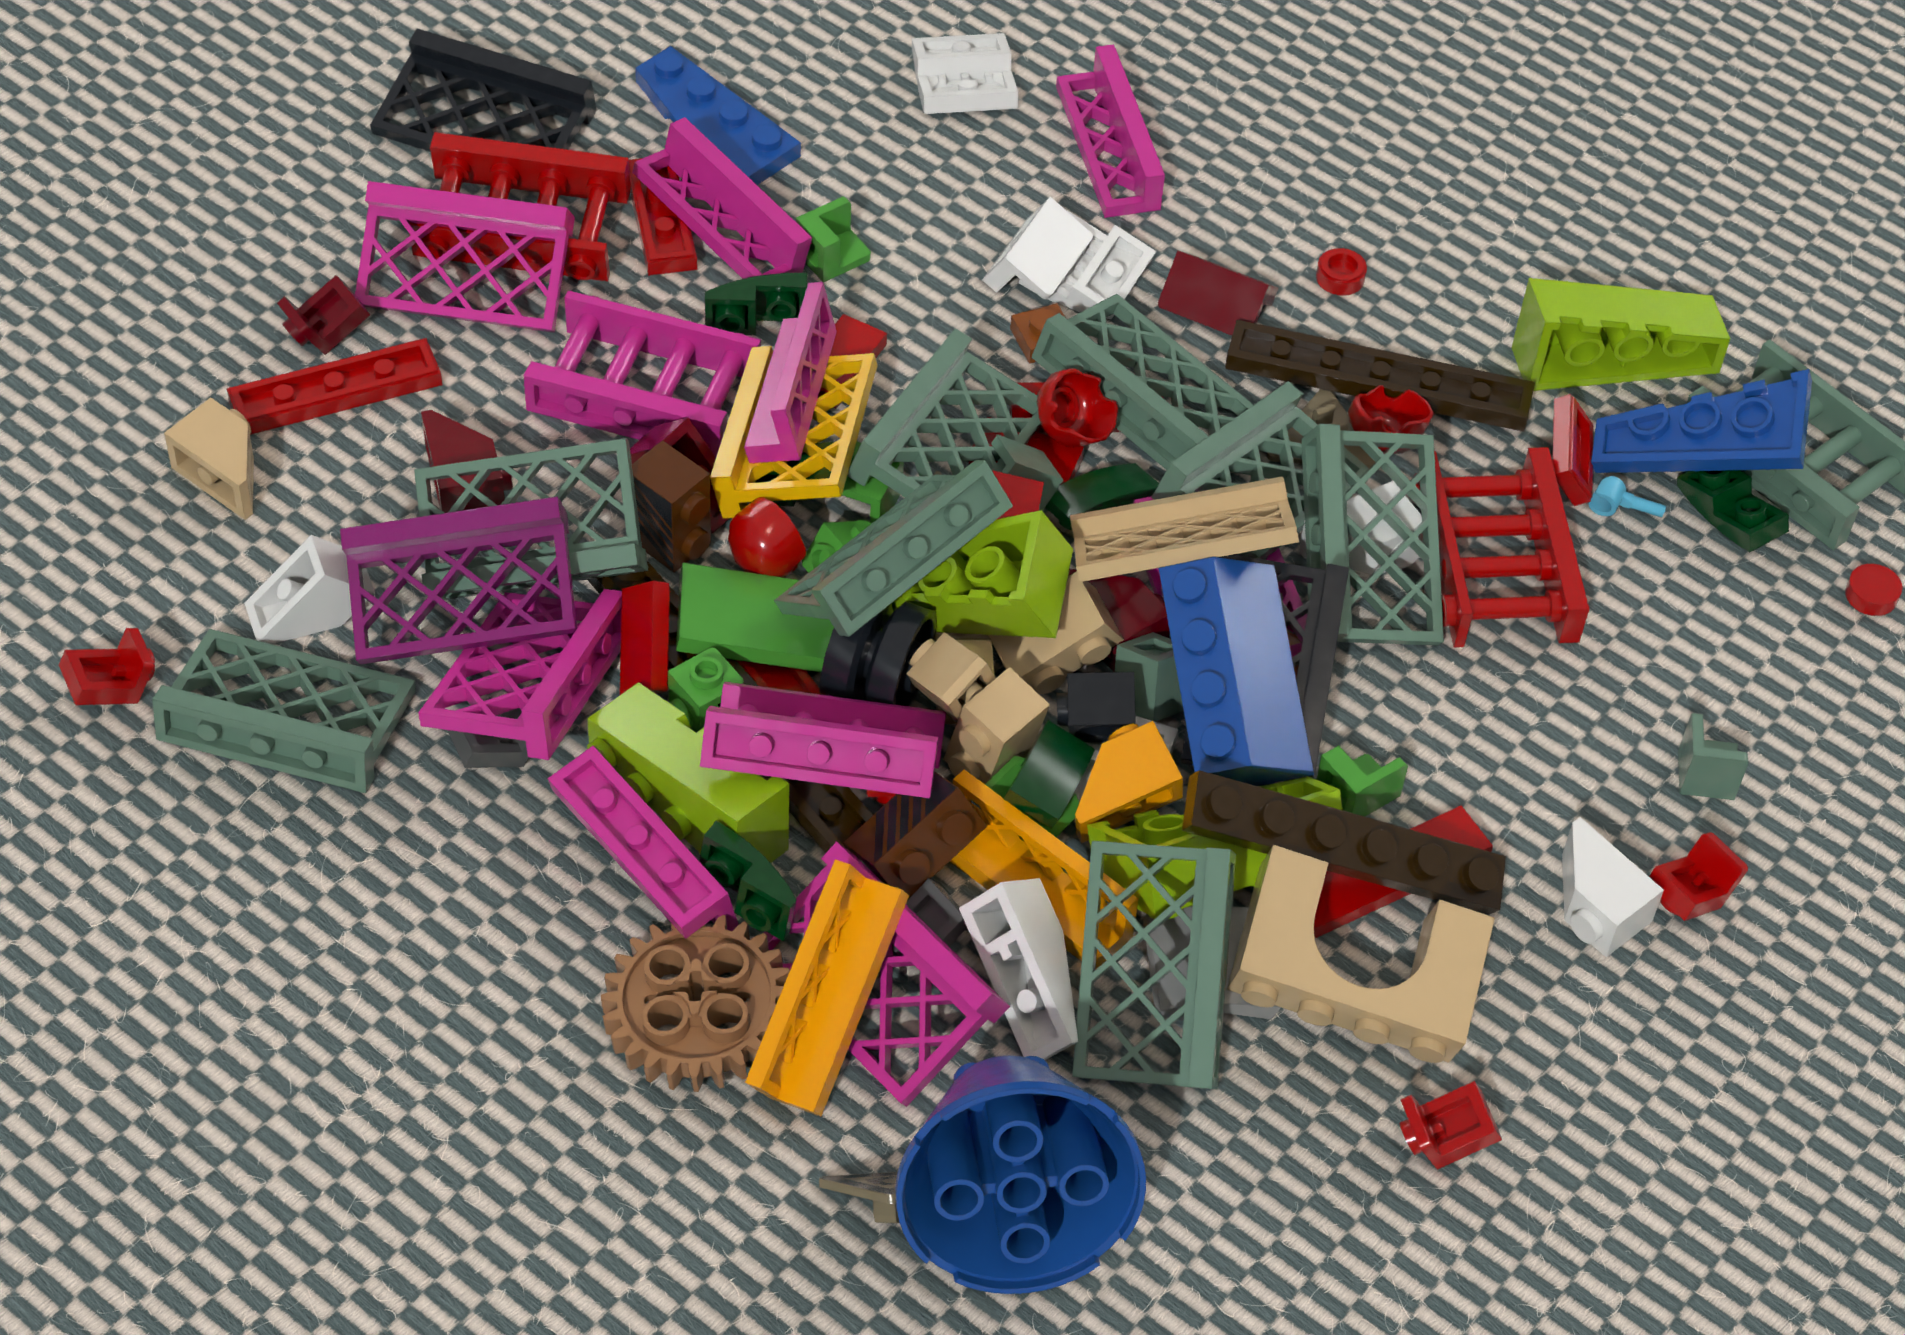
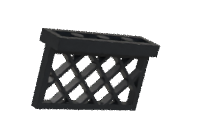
(499, 81)
(1317, 641)

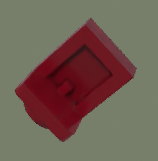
(325, 316)

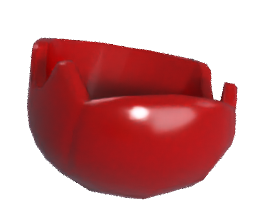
(1075, 409)
(1380, 413)
(765, 539)

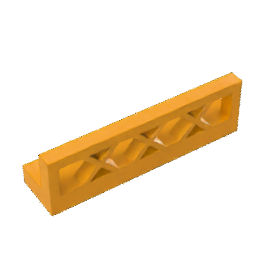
(1002, 856)
(826, 989)

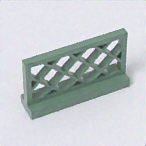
(923, 399)
(1143, 415)
(1237, 450)
(1329, 526)
(898, 549)
(587, 559)
(273, 735)
(1205, 973)

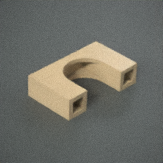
(1283, 967)

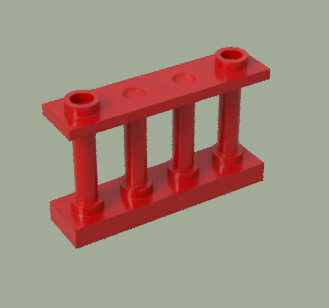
(534, 169)
(1553, 560)

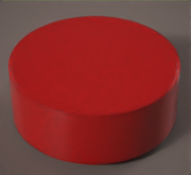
(1341, 271)
(1873, 589)

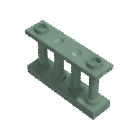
(1803, 492)

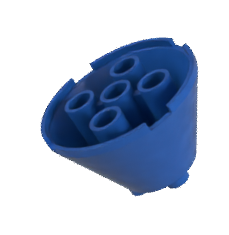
(1018, 1179)

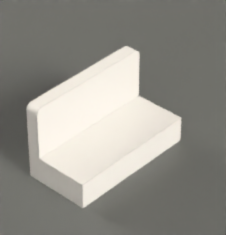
(1041, 250)

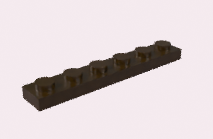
(1359, 369)
(1347, 841)

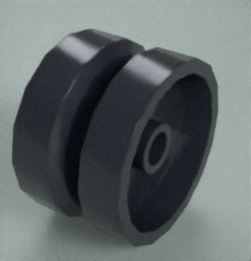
(878, 656)

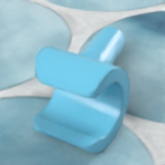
(1612, 493)

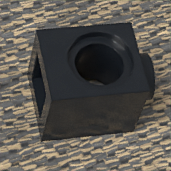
(1097, 705)

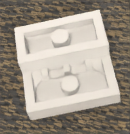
(964, 73)
(1103, 269)

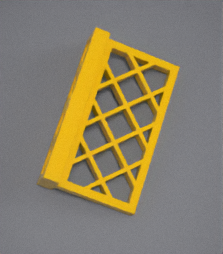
(735, 477)

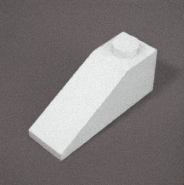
(1026, 963)

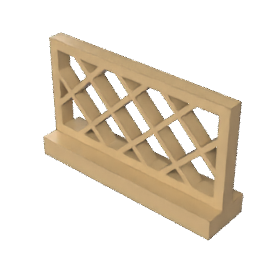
(1182, 529)

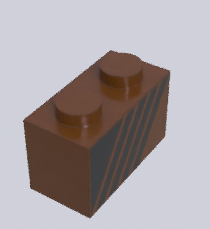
(672, 506)
(916, 835)

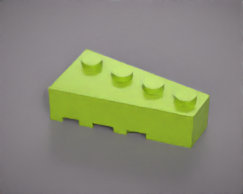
(1615, 334)
(1000, 581)
(661, 759)
(1167, 831)

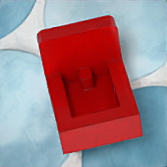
(109, 674)
(1700, 879)
(1449, 1125)

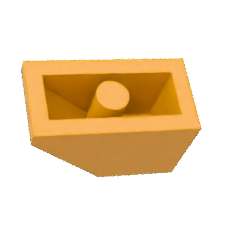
(1128, 778)

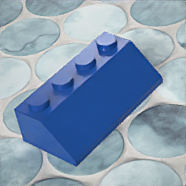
(1236, 670)

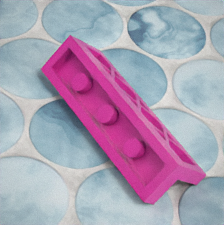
(1127, 129)
(735, 202)
(793, 381)
(641, 843)

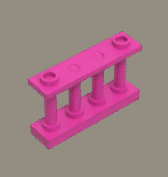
(625, 409)
(823, 739)

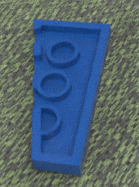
(734, 126)
(1734, 431)

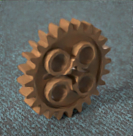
(693, 1001)

